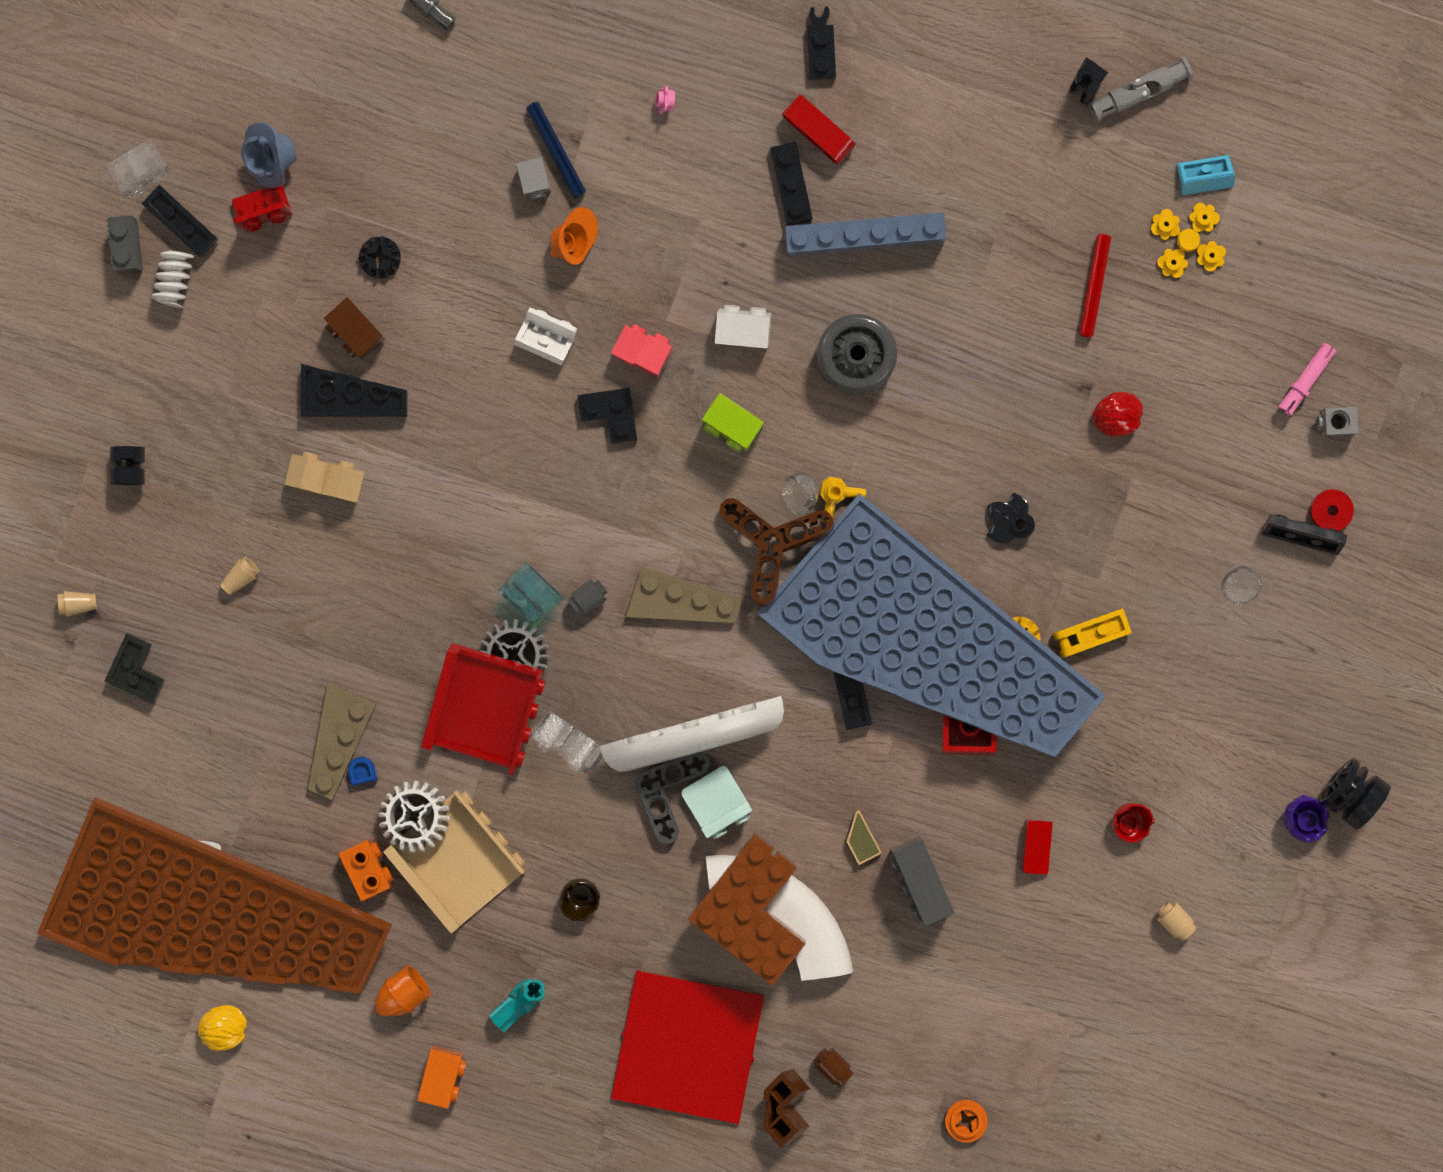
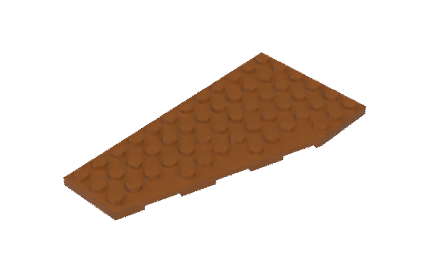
(189, 908)

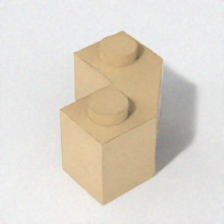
(324, 478)

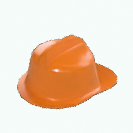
(575, 236)

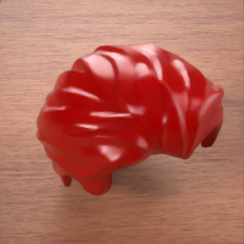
(1118, 414)

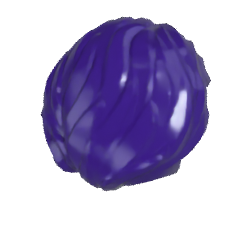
(1306, 819)

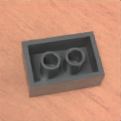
(920, 882)

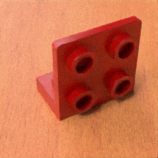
(261, 208)

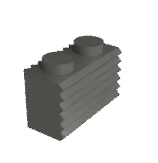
(124, 244)

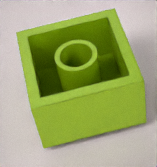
(732, 423)

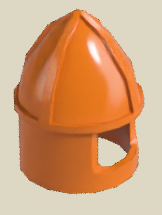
(401, 993)

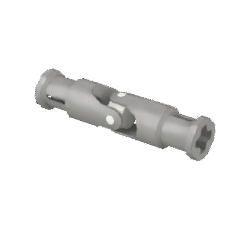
(1136, 91)

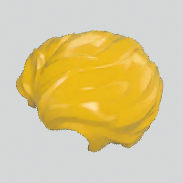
(222, 1028)

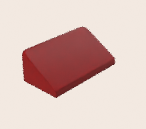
(1037, 847)

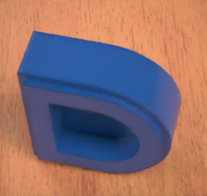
(362, 771)

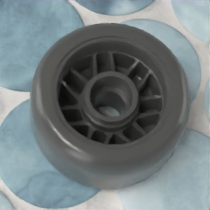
(851, 375)

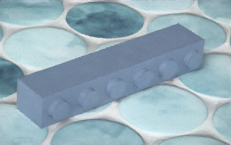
(865, 234)

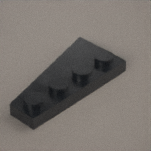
(341, 395)

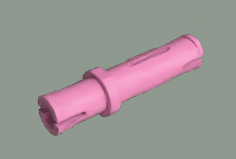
(1300, 388)

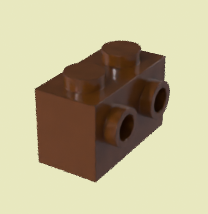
(353, 328)

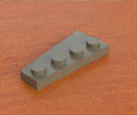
(677, 599)
(339, 733)

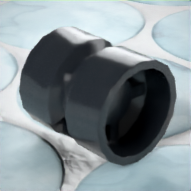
(127, 474)

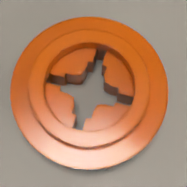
(978, 1123)

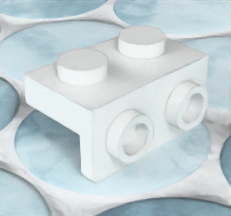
(546, 336)

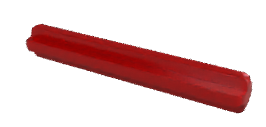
(1095, 285)

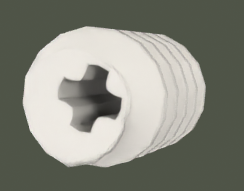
(171, 278)

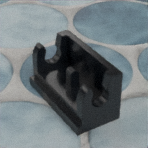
(1090, 77)

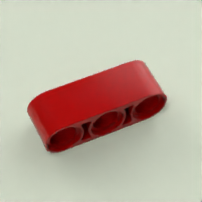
(818, 129)

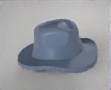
(267, 154)

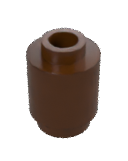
(833, 1067)

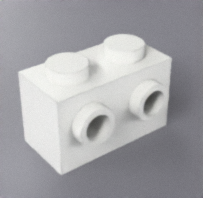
(743, 327)

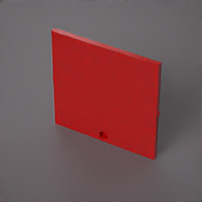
(687, 1047)

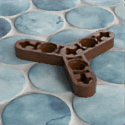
(782, 535)

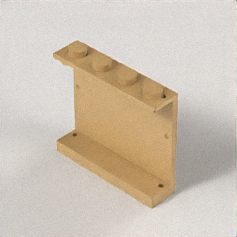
(461, 869)

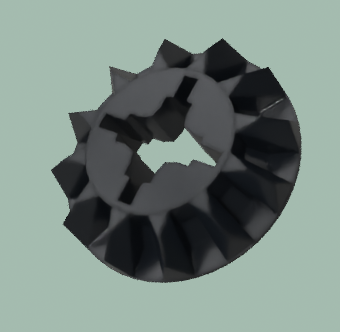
(386, 267)

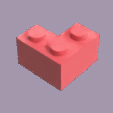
(643, 351)

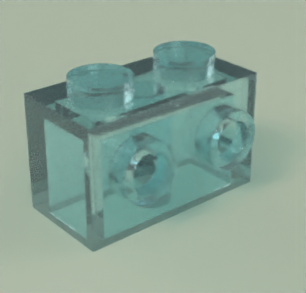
(535, 596)

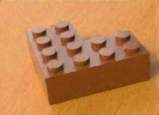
(737, 912)

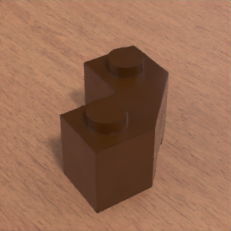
(781, 1118)

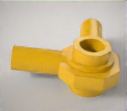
(835, 490)

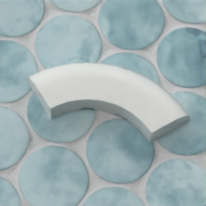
(694, 735)
(805, 913)

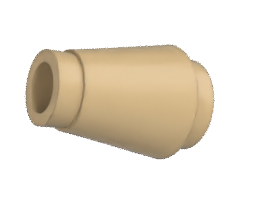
(241, 574)
(75, 603)

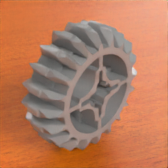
(529, 636)

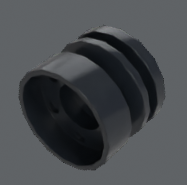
(1360, 798)

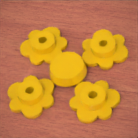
(1188, 240)

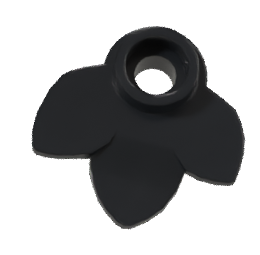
(1006, 517)

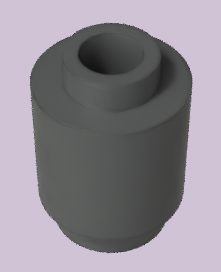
(587, 597)

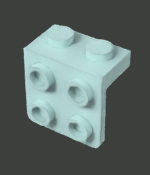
(717, 802)

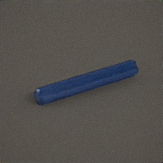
(556, 149)

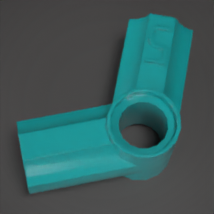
(520, 1001)

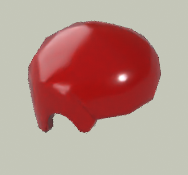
(1132, 822)

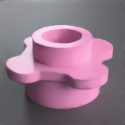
(665, 100)

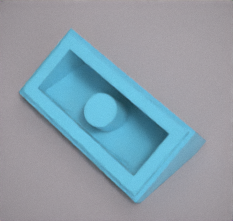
(1206, 175)

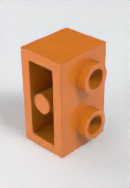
(366, 869)
(441, 1077)

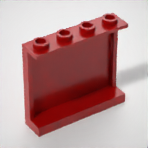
(484, 706)

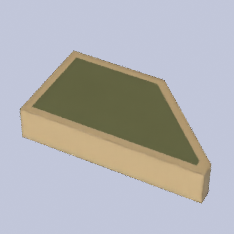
(862, 840)

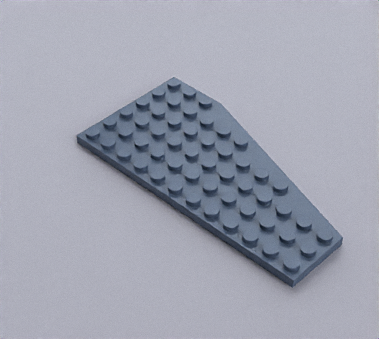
(913, 627)

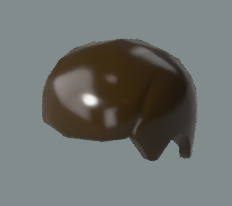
(579, 899)

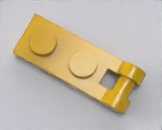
(1093, 632)

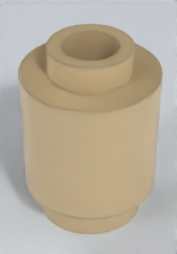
(1176, 921)

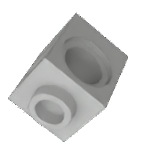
(533, 178)
(1349, 418)

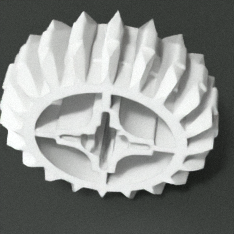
(405, 823)

